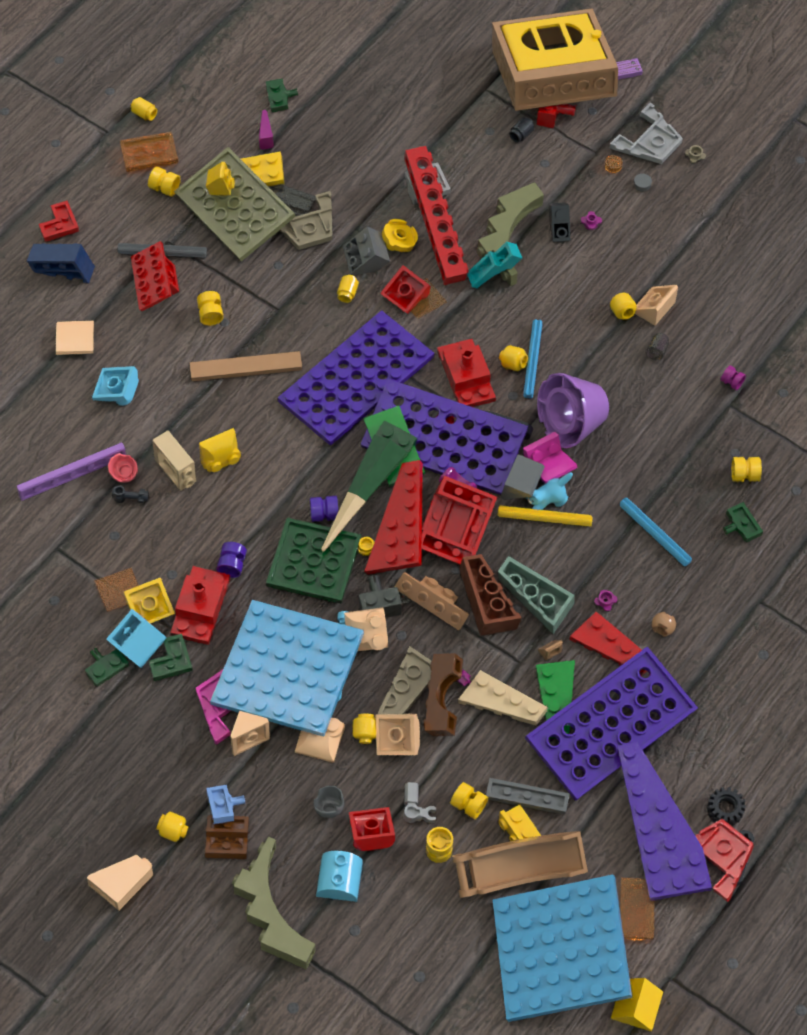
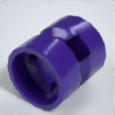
(323, 508)
(231, 559)

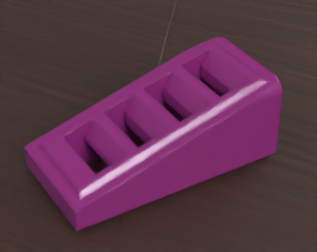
(265, 134)

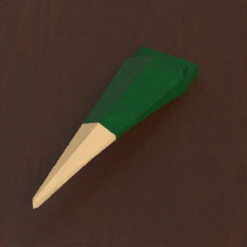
(382, 457)

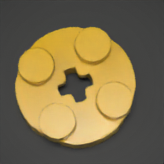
(397, 243)

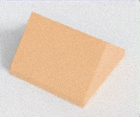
(656, 303)
(248, 732)

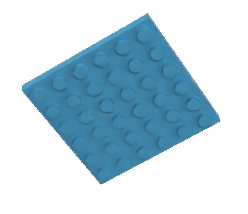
(287, 667)
(561, 948)

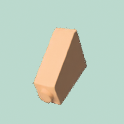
(121, 880)

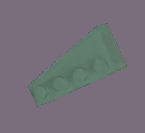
(538, 594)

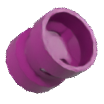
(733, 377)

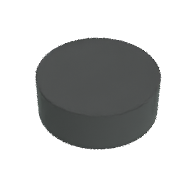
(642, 182)

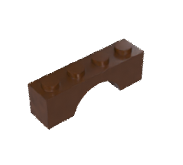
(444, 671)

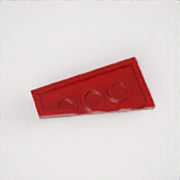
(605, 639)

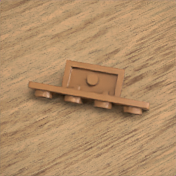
(433, 598)

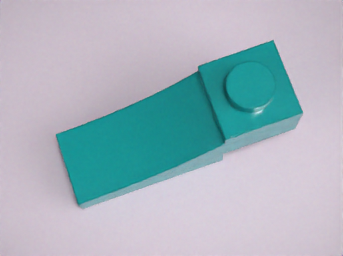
(493, 263)

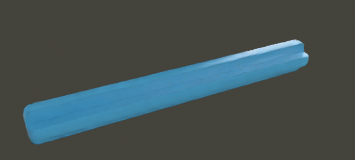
(532, 359)
(657, 533)

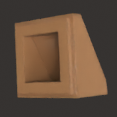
(551, 649)

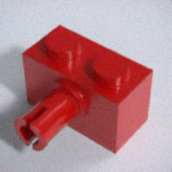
(548, 114)

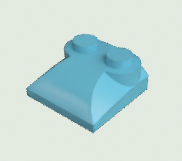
(116, 385)

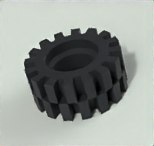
(732, 797)

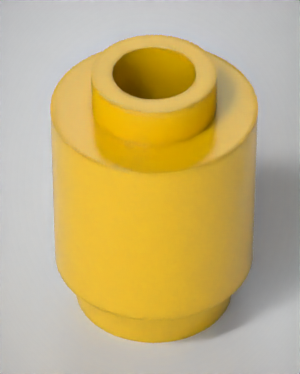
(143, 109)
(347, 288)

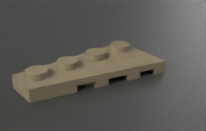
(408, 684)

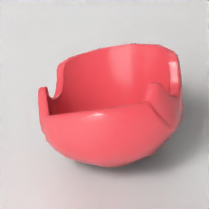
(122, 468)

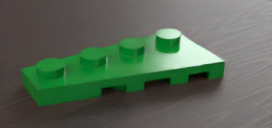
(555, 687)

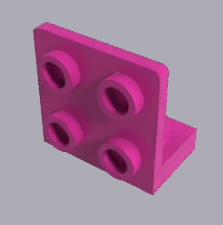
(549, 453)

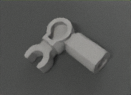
(412, 812)

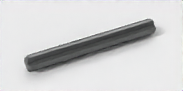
(169, 250)

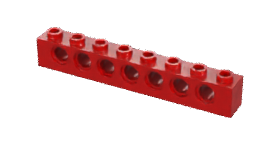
(449, 272)

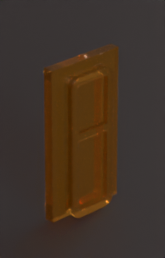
(636, 910)

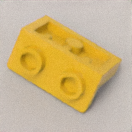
(517, 824)

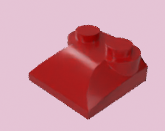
(406, 289)
(372, 829)

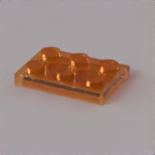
(149, 151)

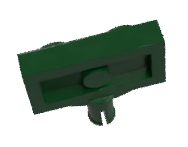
(279, 95)
(743, 523)
(105, 666)

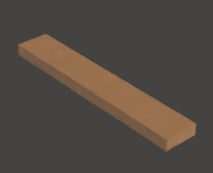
(245, 366)

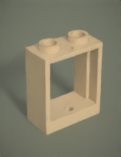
(174, 460)

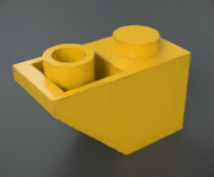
(220, 180)

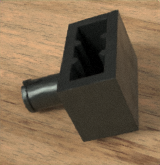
(381, 598)

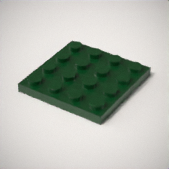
(305, 569)

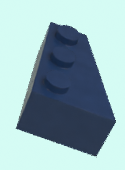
(61, 259)

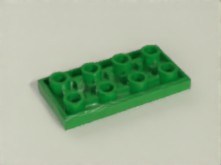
(396, 418)

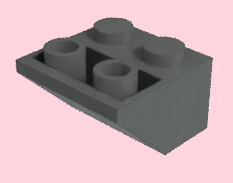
(366, 252)

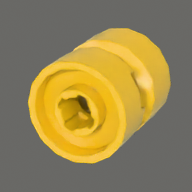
(163, 181)
(210, 308)
(746, 469)
(470, 801)
(439, 844)

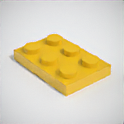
(267, 167)

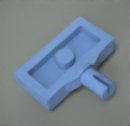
(222, 803)

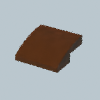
(227, 838)

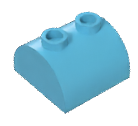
(339, 876)

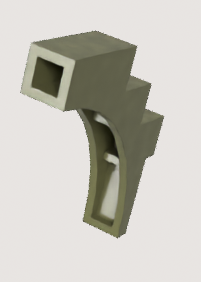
(510, 210)
(278, 937)

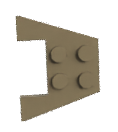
(312, 227)

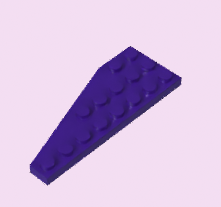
(667, 846)

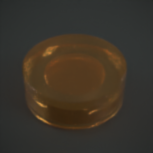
(613, 163)

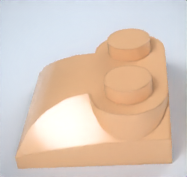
(374, 627)
(397, 734)
(319, 746)

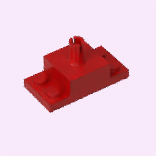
(467, 373)
(199, 604)

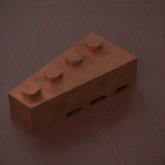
(488, 602)

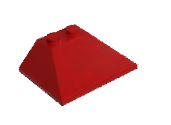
(456, 520)

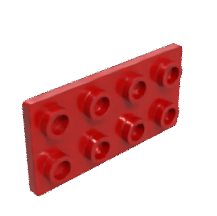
(153, 276)

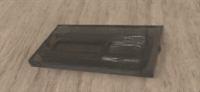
(296, 200)

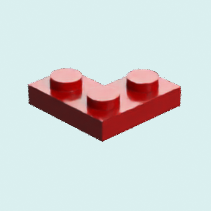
(62, 224)

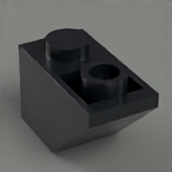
(559, 221)

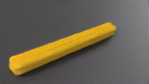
(545, 516)

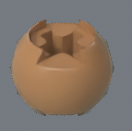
(663, 624)

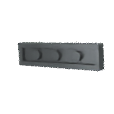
(527, 796)

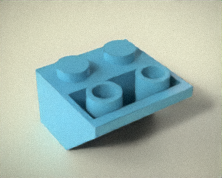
(136, 638)

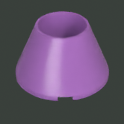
(571, 407)

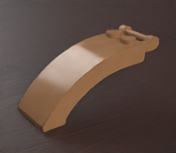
(521, 862)

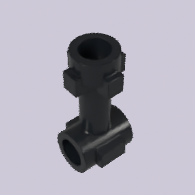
(119, 495)

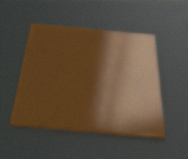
(430, 303)
(113, 586)

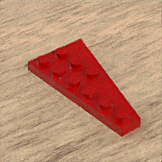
(400, 532)

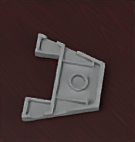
(655, 143)

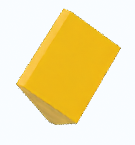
(642, 1007)

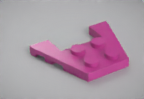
(213, 713)

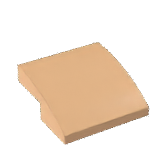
(75, 337)

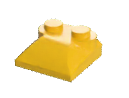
(219, 451)
(150, 601)

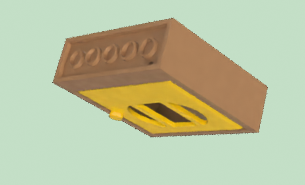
(557, 74)

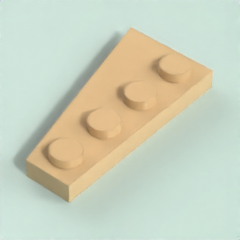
(494, 695)

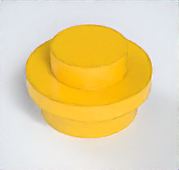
(365, 546)

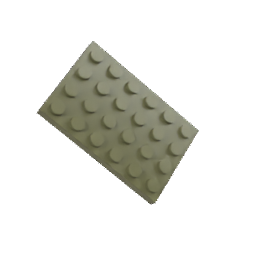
(238, 219)

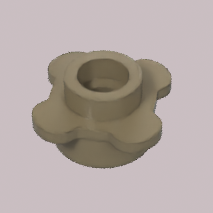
(695, 153)

